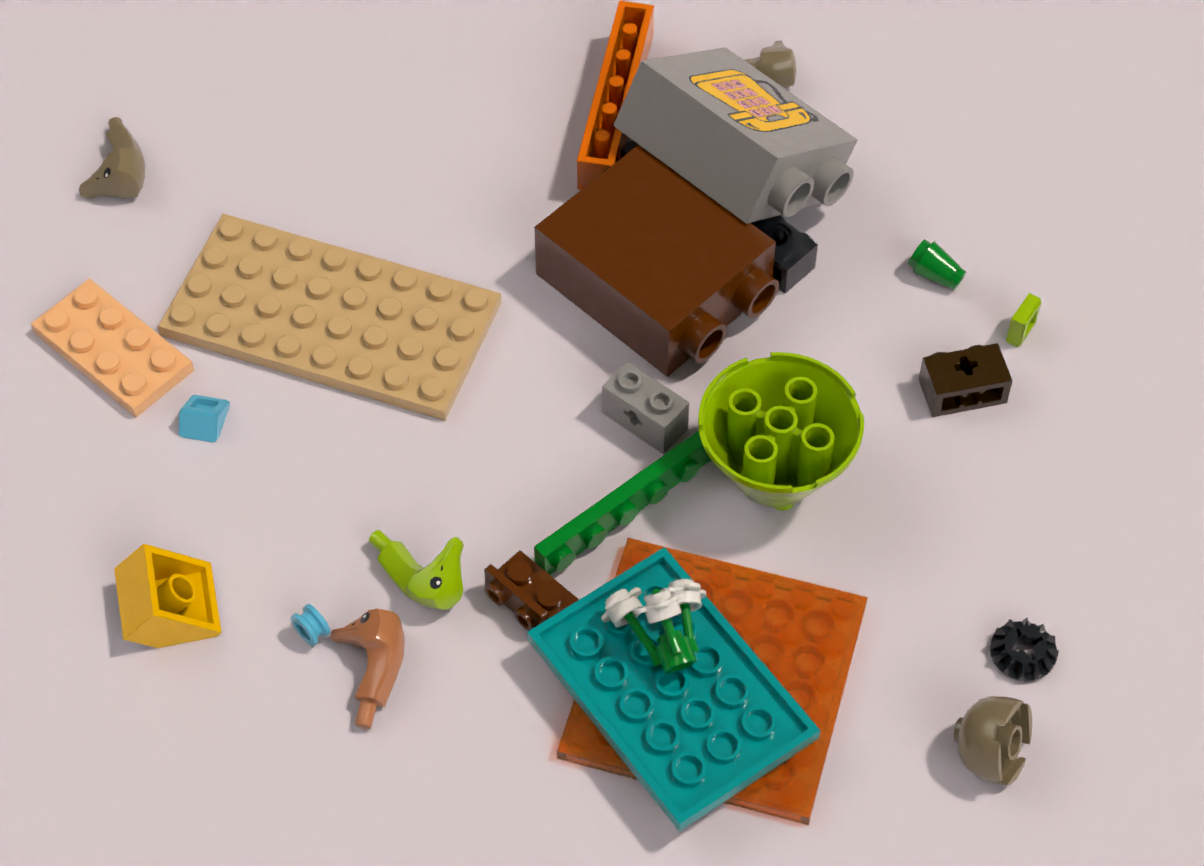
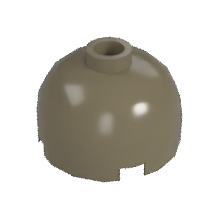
(993, 736)

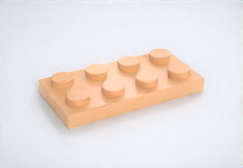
(112, 347)

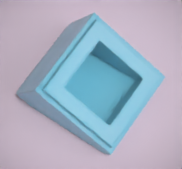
(203, 418)

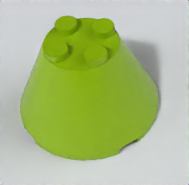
(780, 426)

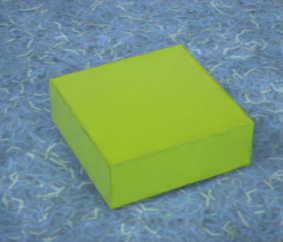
(1023, 320)

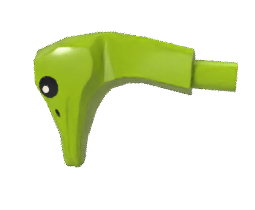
(433, 586)

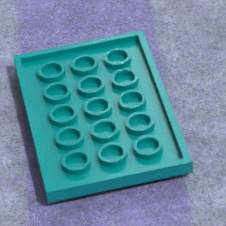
(685, 732)

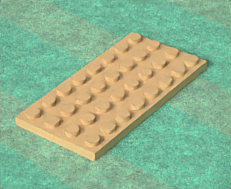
(332, 316)

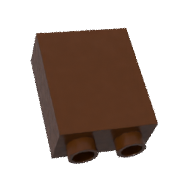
(656, 261)

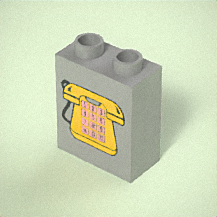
(736, 134)

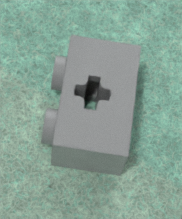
(645, 407)

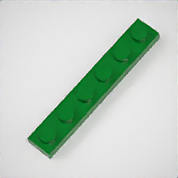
(621, 505)

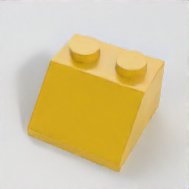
(166, 598)

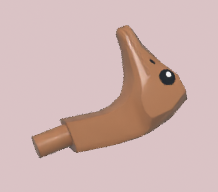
(384, 640)

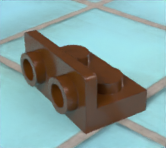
(526, 590)

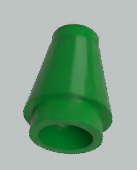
(936, 265)

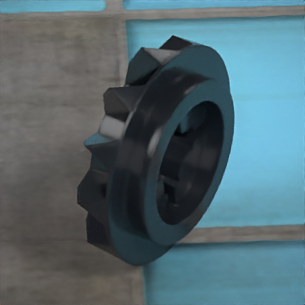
(1017, 663)

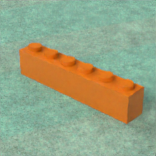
(626, 48)

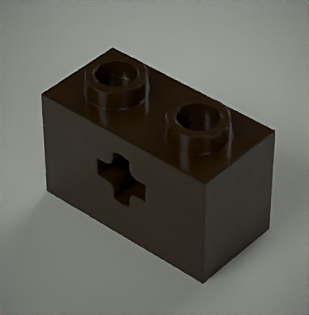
(965, 379)

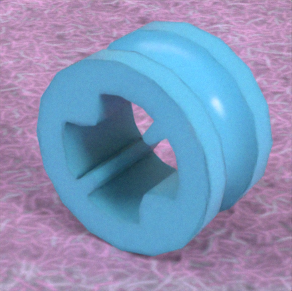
(310, 624)

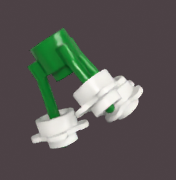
(680, 598)

